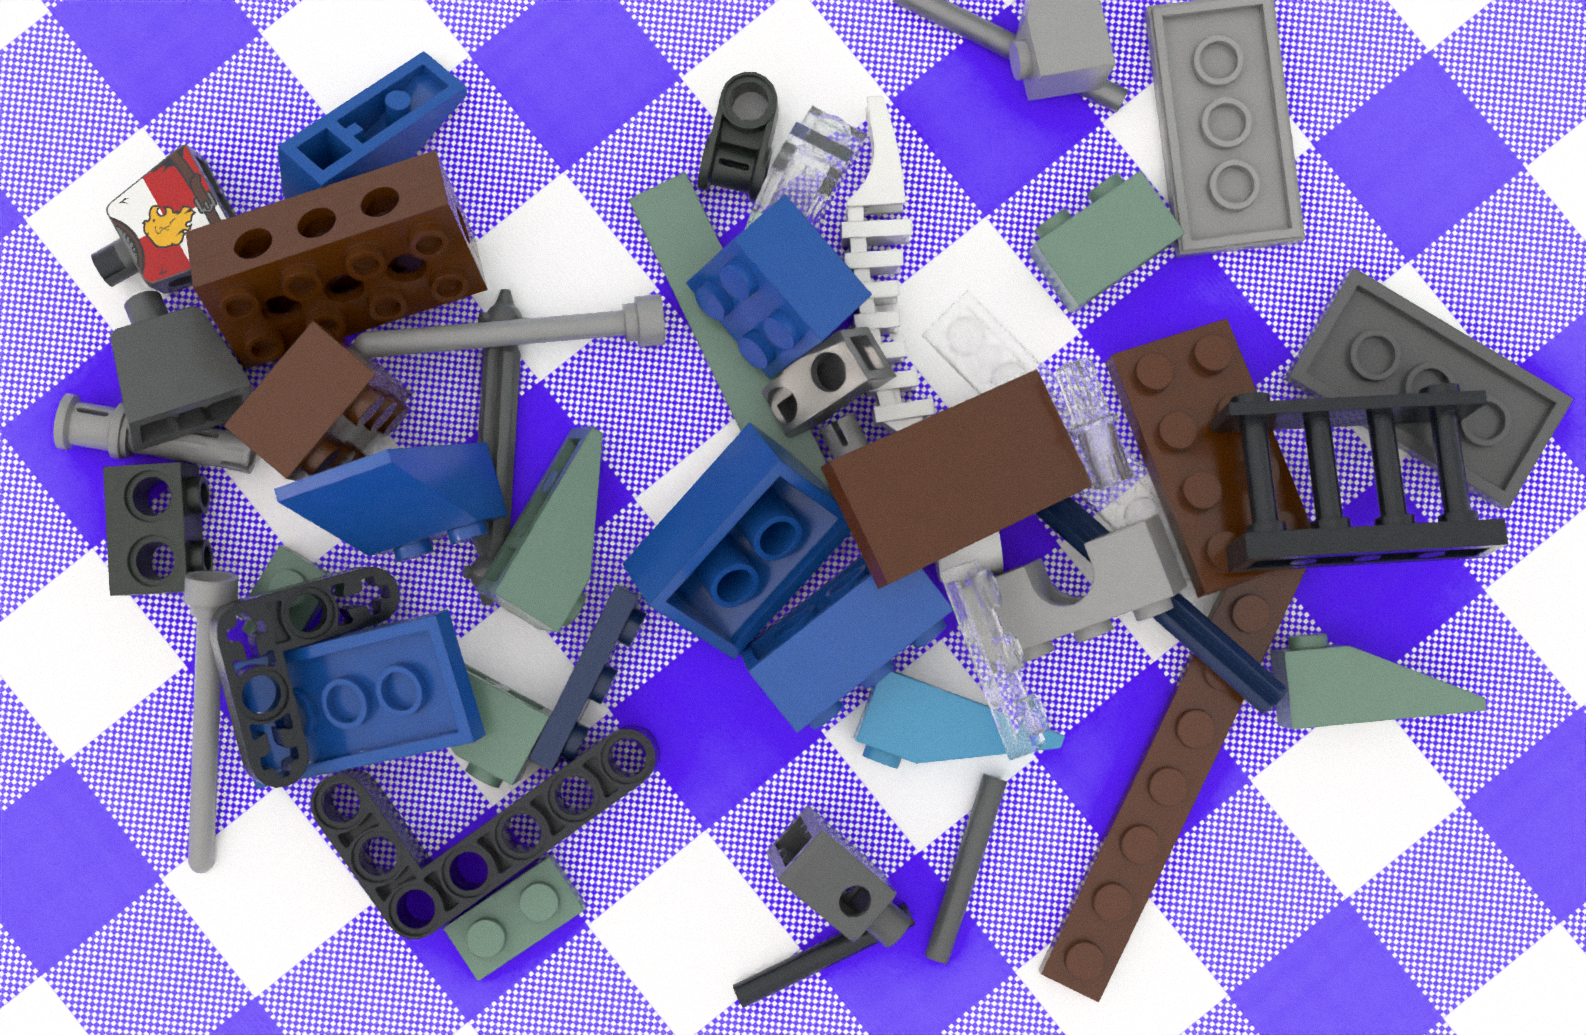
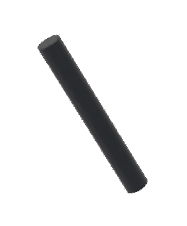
(803, 965)

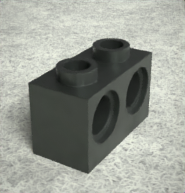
(137, 531)

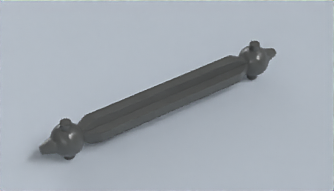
(498, 429)

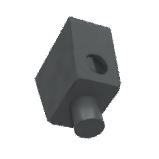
(173, 372)
(821, 865)

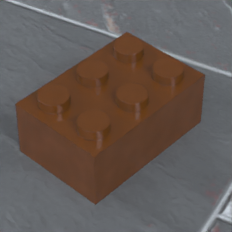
(319, 406)

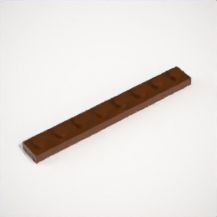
(1161, 793)

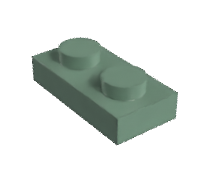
(515, 917)

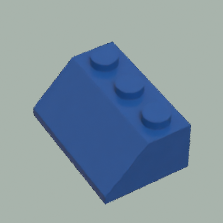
(738, 543)
(842, 640)

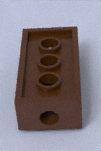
(336, 258)

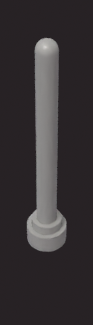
(636, 321)
(205, 594)

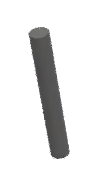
(965, 868)

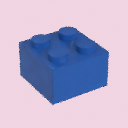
(778, 288)

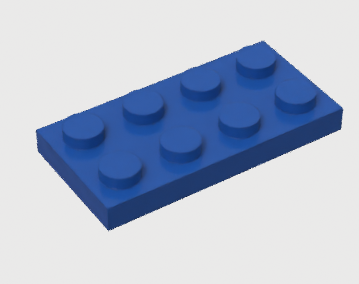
(373, 695)

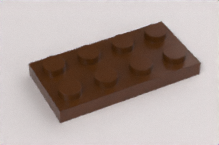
(1199, 475)

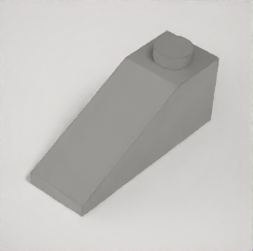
(1061, 48)

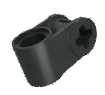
(740, 141)

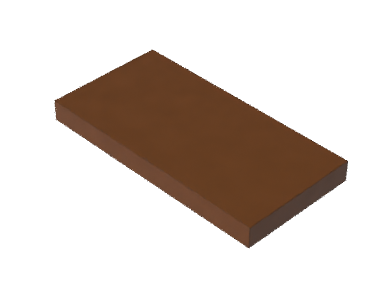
(956, 477)

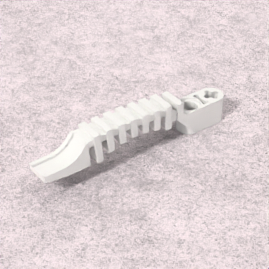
(885, 194)

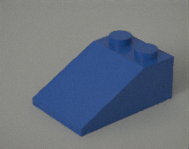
(402, 498)

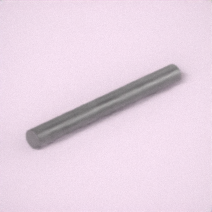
(995, 39)

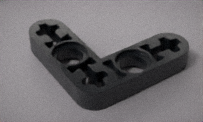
(273, 638)

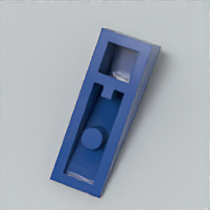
(372, 128)

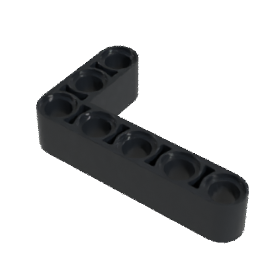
(491, 841)

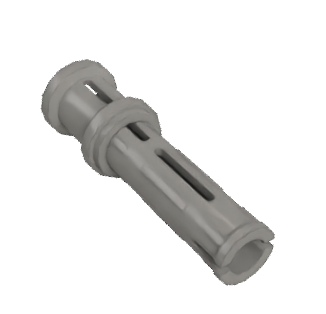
(107, 430)

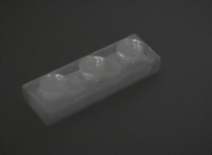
(996, 658)

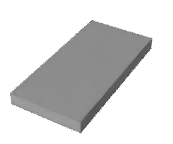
(1224, 125)

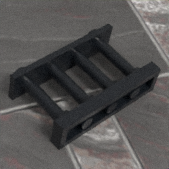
(1331, 538)

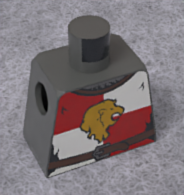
(155, 218)

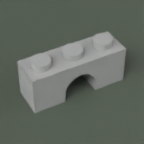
(1130, 573)

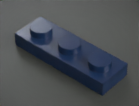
(589, 679)

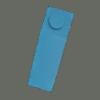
(928, 724)

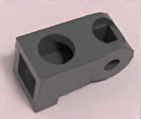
(827, 380)

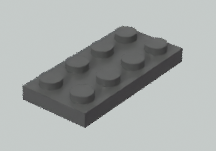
(1387, 345)

